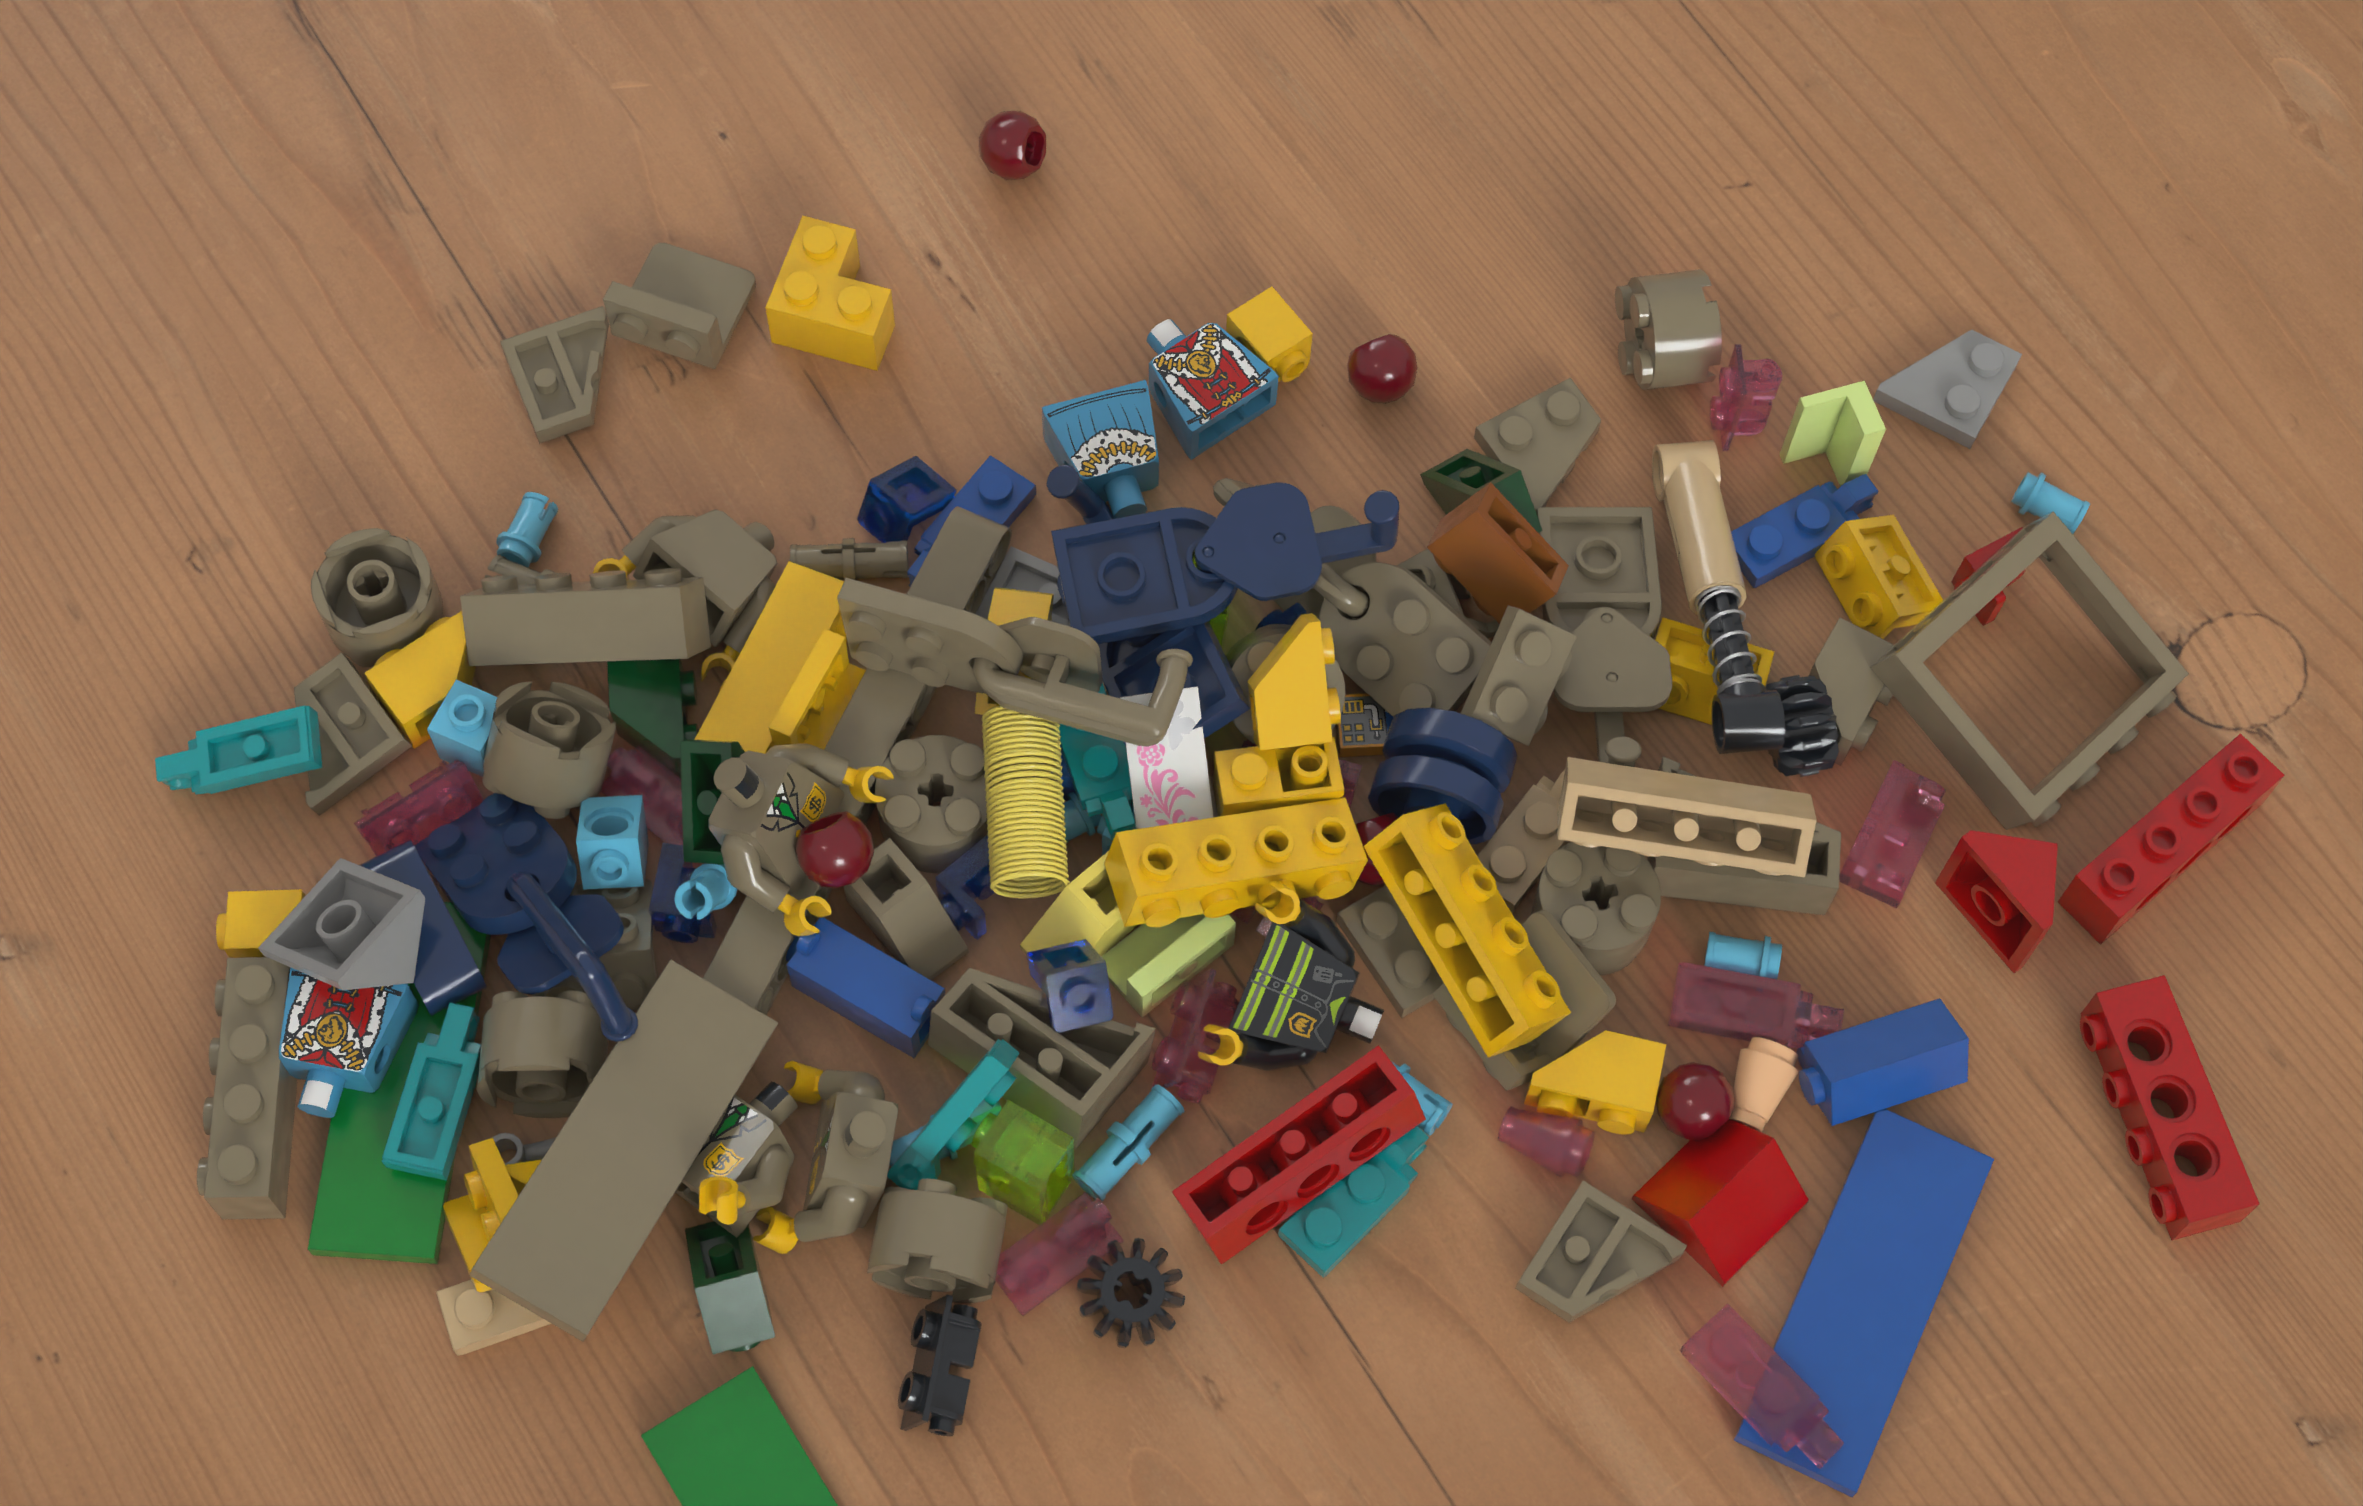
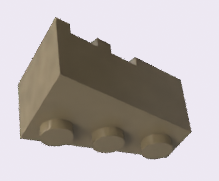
(1060, 1076)

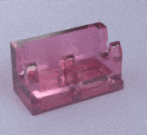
(1893, 835)

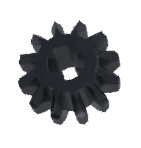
(1809, 727)
(1122, 1313)

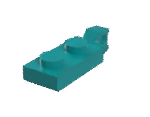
(245, 752)
(1099, 775)
(436, 1098)
(952, 1122)
(1352, 1207)

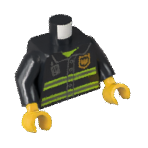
(1295, 993)

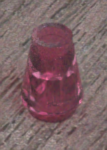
(1548, 1139)

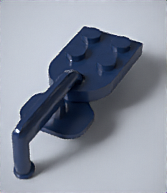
(1140, 574)
(1131, 663)
(515, 879)

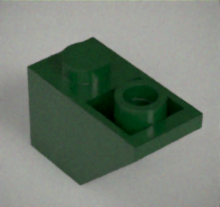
(651, 706)

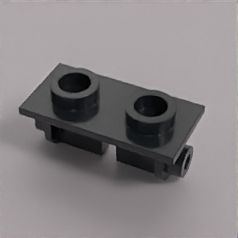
(928, 1389)

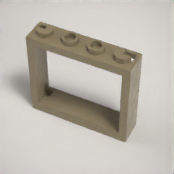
(1954, 731)

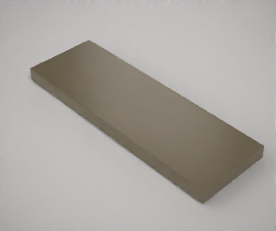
(624, 1151)

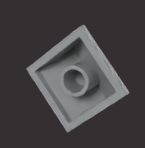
(352, 930)

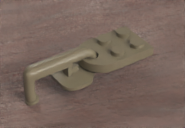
(1615, 611)
(1388, 625)
(974, 654)

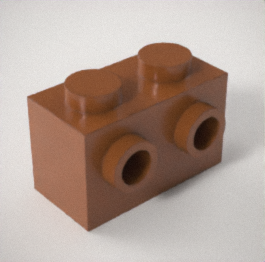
(1497, 554)

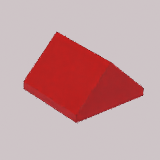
(2003, 890)
(1724, 1197)

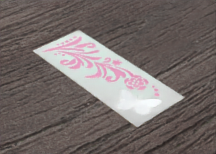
(1172, 776)

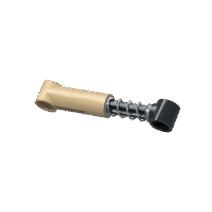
(1688, 481)

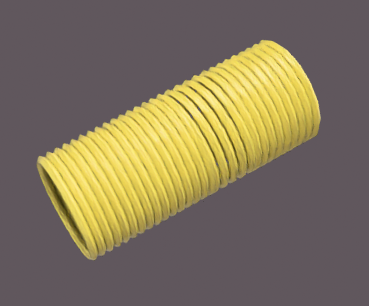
(1024, 810)

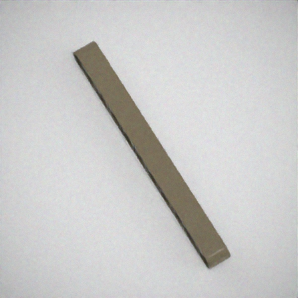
(879, 715)

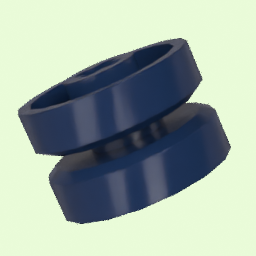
(1441, 760)

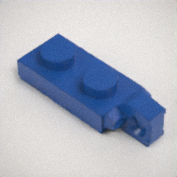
(991, 492)
(1798, 528)

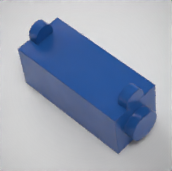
(864, 985)
(1884, 1062)

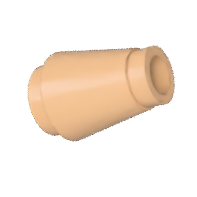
(1761, 1081)

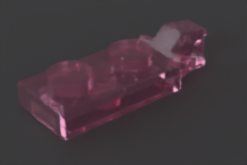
(1748, 1007)
(1761, 1386)

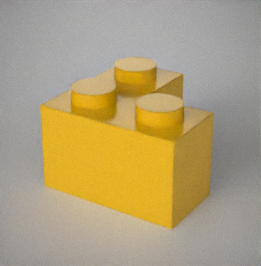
(821, 304)

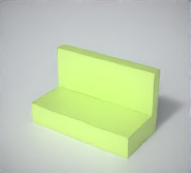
(1836, 423)
(1159, 959)

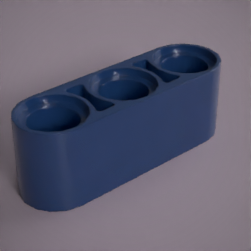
(444, 964)

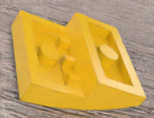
(817, 694)

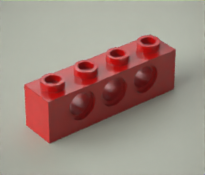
(2170, 838)
(2150, 1017)
(1300, 1154)

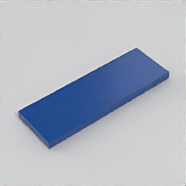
(1874, 1286)

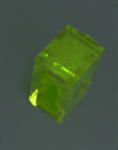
(1023, 1161)

